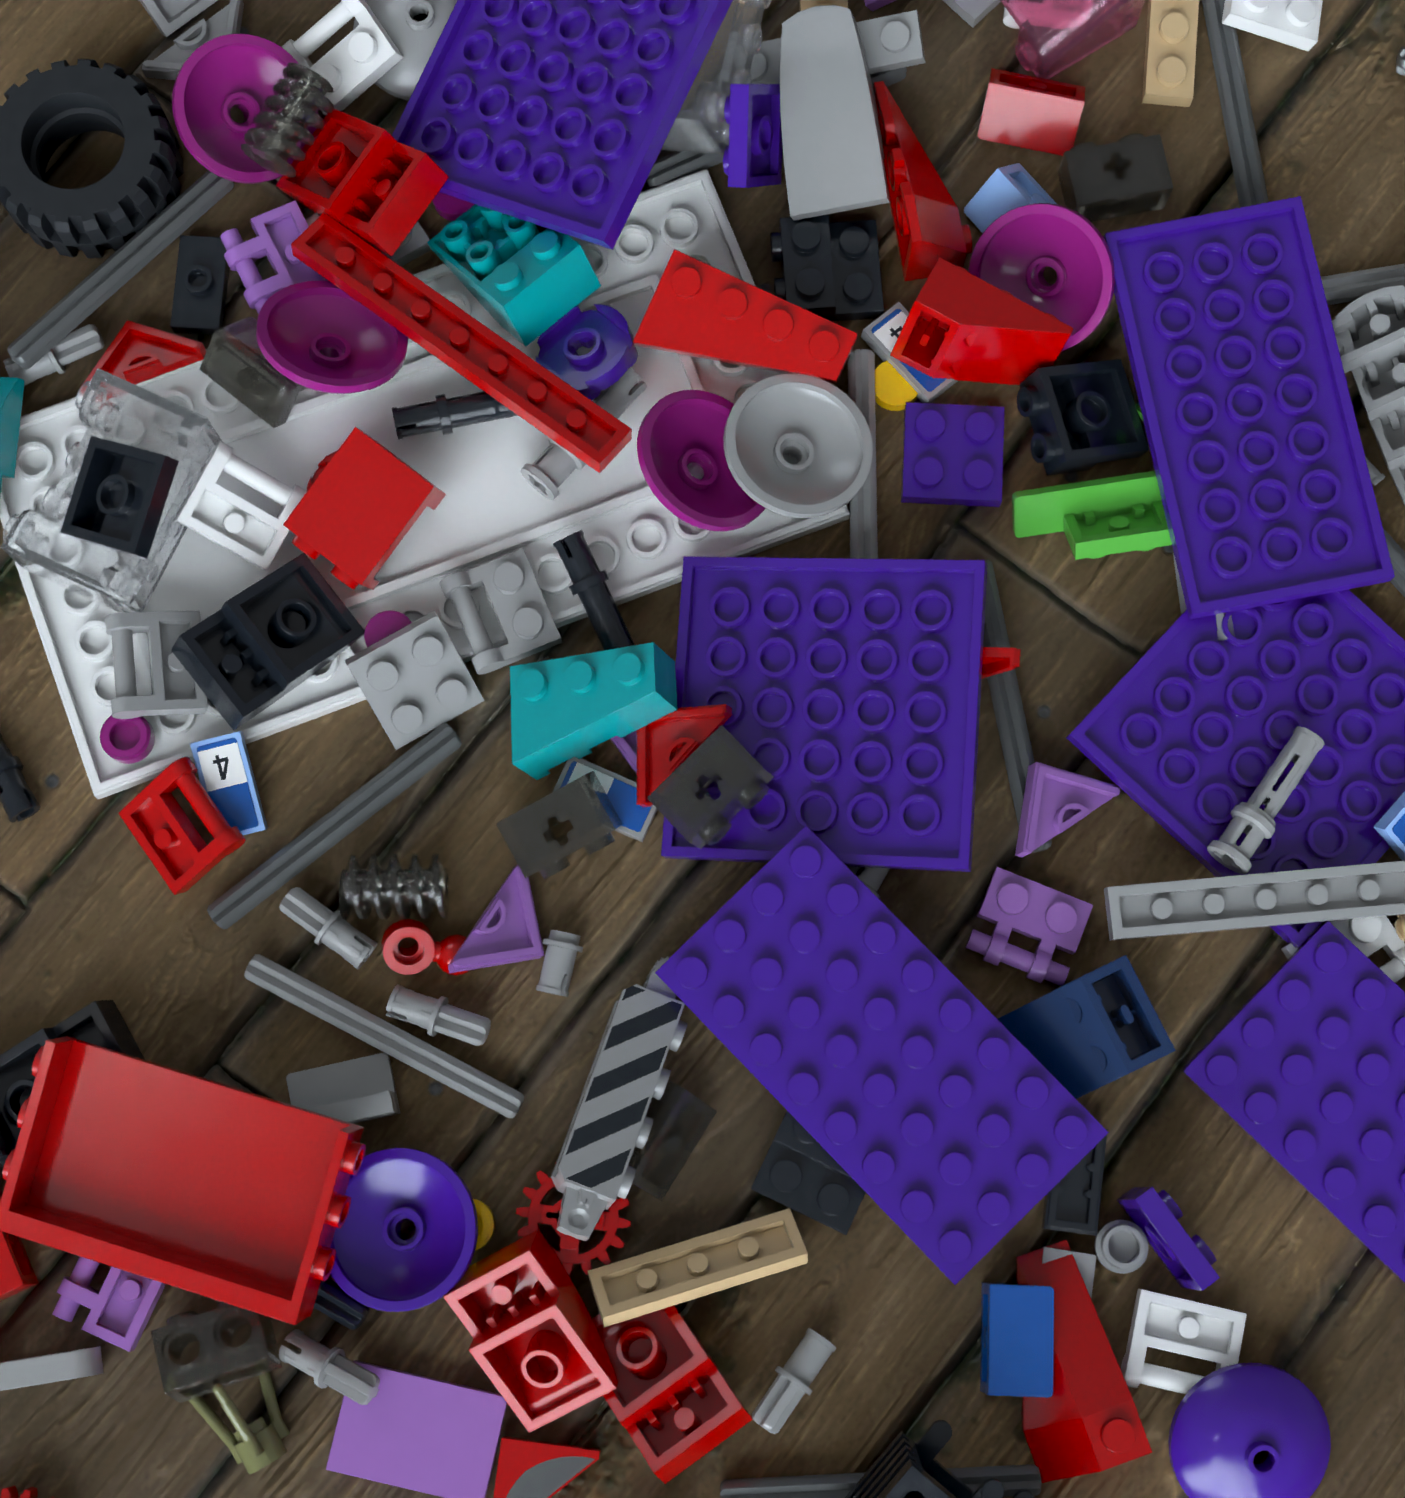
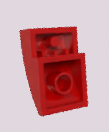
(364, 180)
(532, 1332)
(668, 1391)

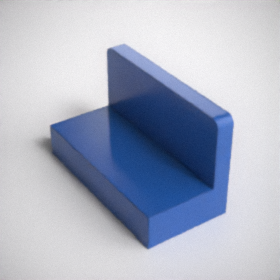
(1017, 1340)

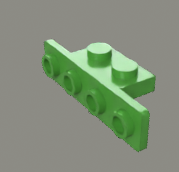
(1096, 514)

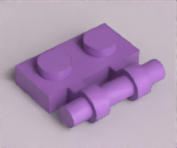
(274, 237)
(1034, 912)
(117, 1311)

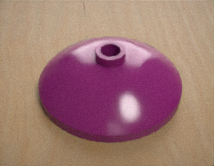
(214, 79)
(1045, 235)
(328, 339)
(686, 437)

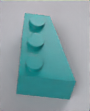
(584, 700)

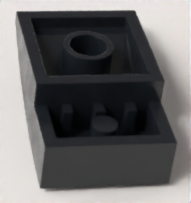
(267, 640)
(96, 1024)

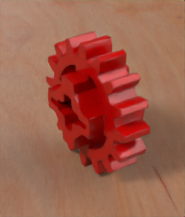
(570, 1246)

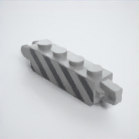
(615, 1103)

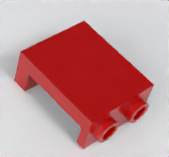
(360, 509)

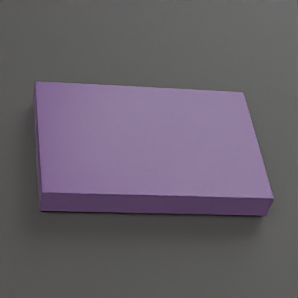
(420, 1435)

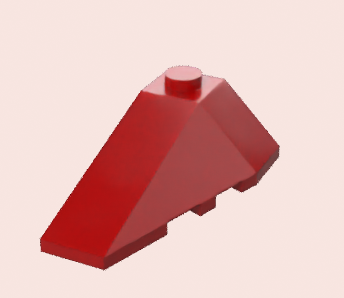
(920, 204)
(1091, 1414)

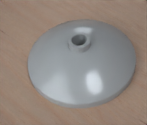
(412, 38)
(815, 426)

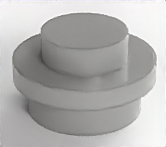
(1121, 1246)

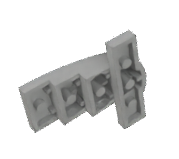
(830, 105)
(1373, 349)

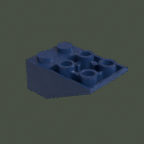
(1092, 1028)

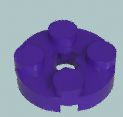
(600, 367)

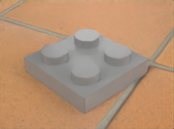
(414, 680)

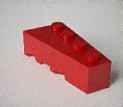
(733, 322)

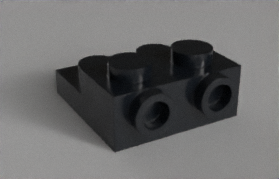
(829, 267)
(1081, 416)
(119, 496)
(807, 1178)

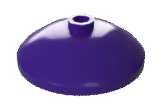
(372, 1255)
(1235, 1417)

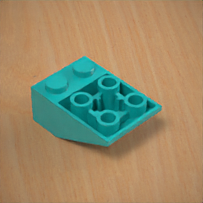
(516, 269)

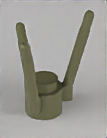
(254, 1442)

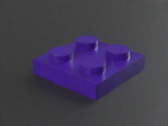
(754, 135)
(952, 454)
(1158, 1216)

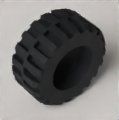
(71, 102)

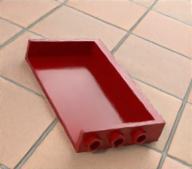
(179, 1178)

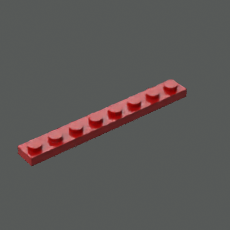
(462, 342)

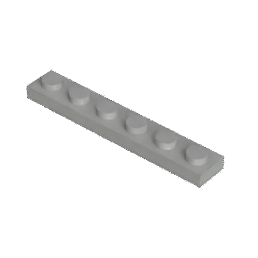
(1255, 900)

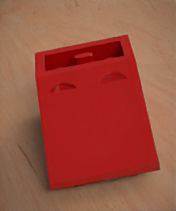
(976, 331)

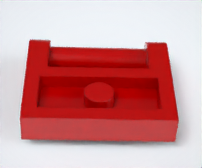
(169, 834)

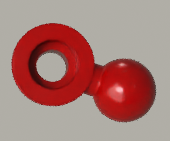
(418, 957)

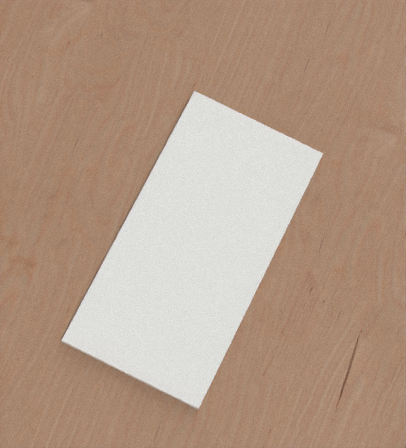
(481, 518)

